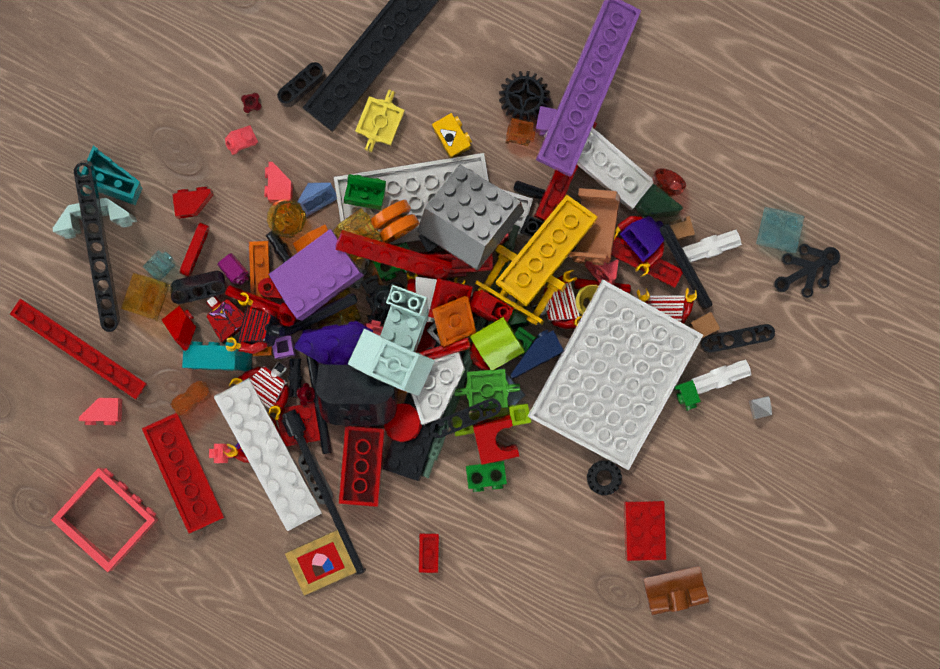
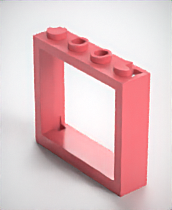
(83, 541)

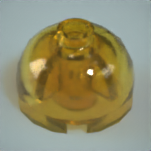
(286, 218)

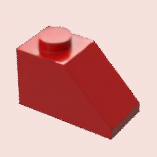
(180, 326)

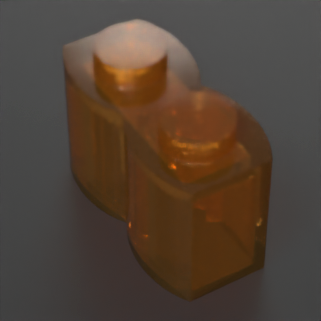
(187, 402)

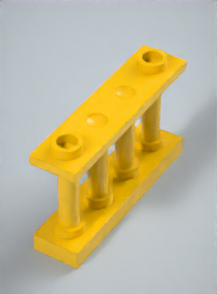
(505, 256)

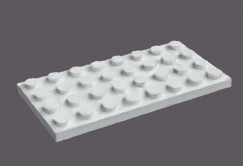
(412, 183)

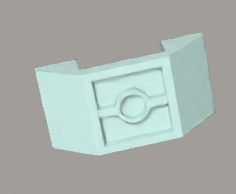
(68, 223)
(405, 318)
(391, 362)

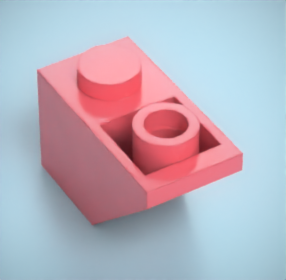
(279, 184)
(103, 410)

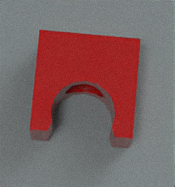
(488, 447)

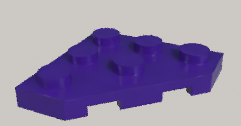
(332, 343)

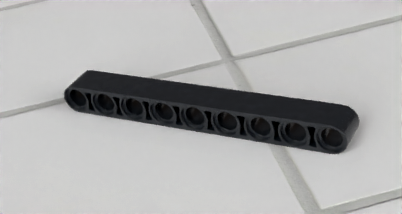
(100, 237)

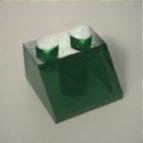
(657, 204)

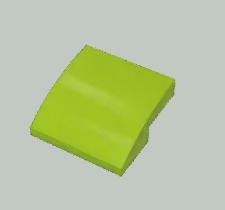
(497, 343)

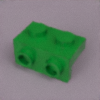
(365, 192)

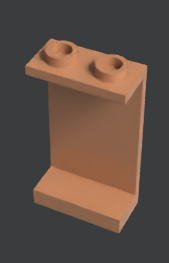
(598, 241)

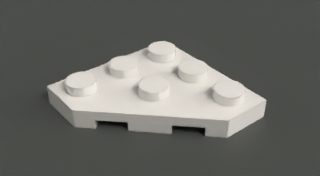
(439, 387)

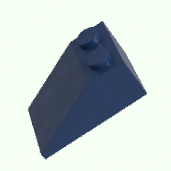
(542, 350)

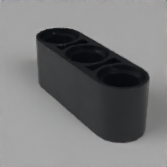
(304, 75)
(205, 281)

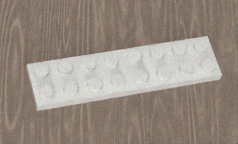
(267, 454)

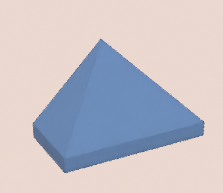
(316, 197)

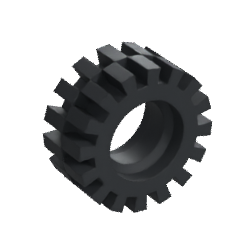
(592, 477)

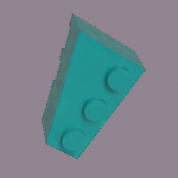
(113, 179)
(215, 357)

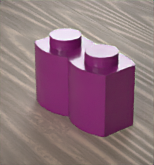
(234, 269)

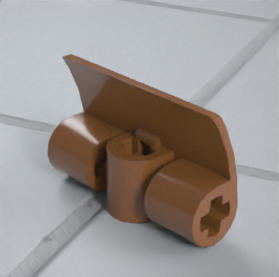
(676, 590)

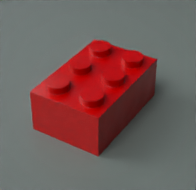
(644, 530)

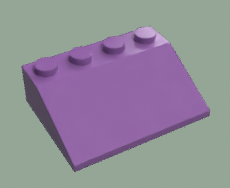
(315, 276)

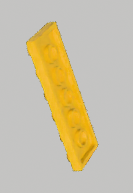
(546, 250)

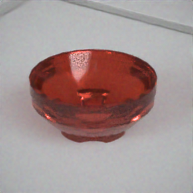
(669, 181)

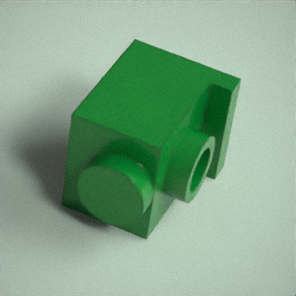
(526, 337)
(687, 395)

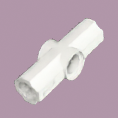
(712, 246)
(722, 376)

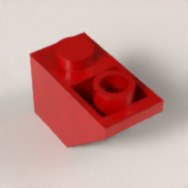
(191, 203)
(489, 307)

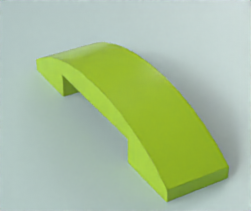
(518, 414)

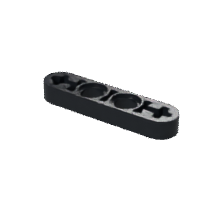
(737, 336)
(464, 415)

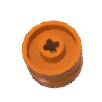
(395, 221)

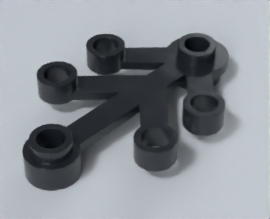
(809, 268)

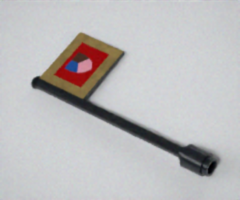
(331, 555)

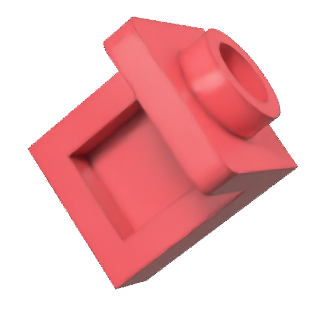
(240, 139)

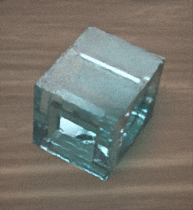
(159, 265)

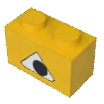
(451, 135)

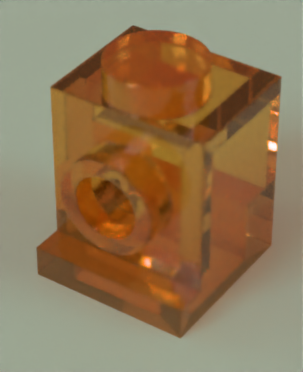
(520, 132)

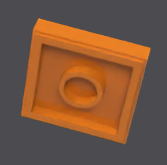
(454, 321)

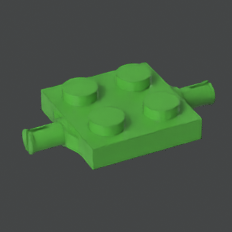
(487, 385)

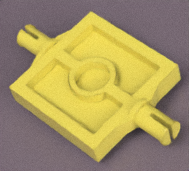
(380, 121)

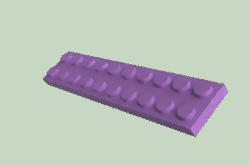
(588, 86)

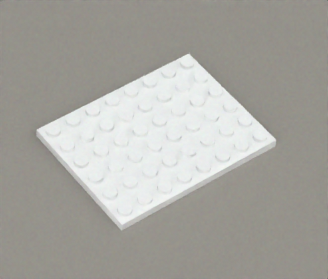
(615, 375)

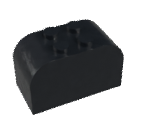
(353, 397)

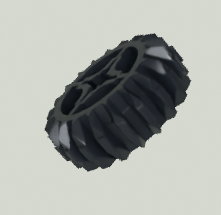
(526, 80)

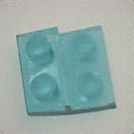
(780, 230)

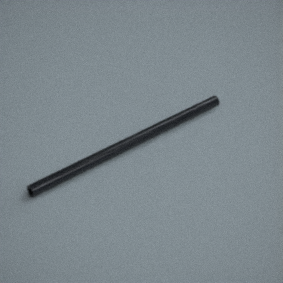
(322, 424)

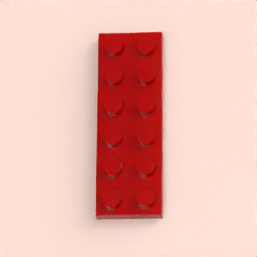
(183, 473)

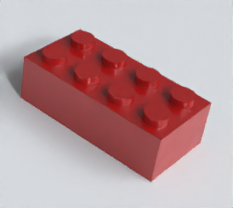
(361, 466)

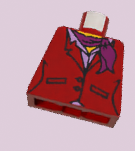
(224, 318)

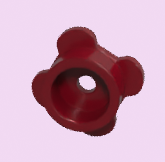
(246, 99)
(306, 394)

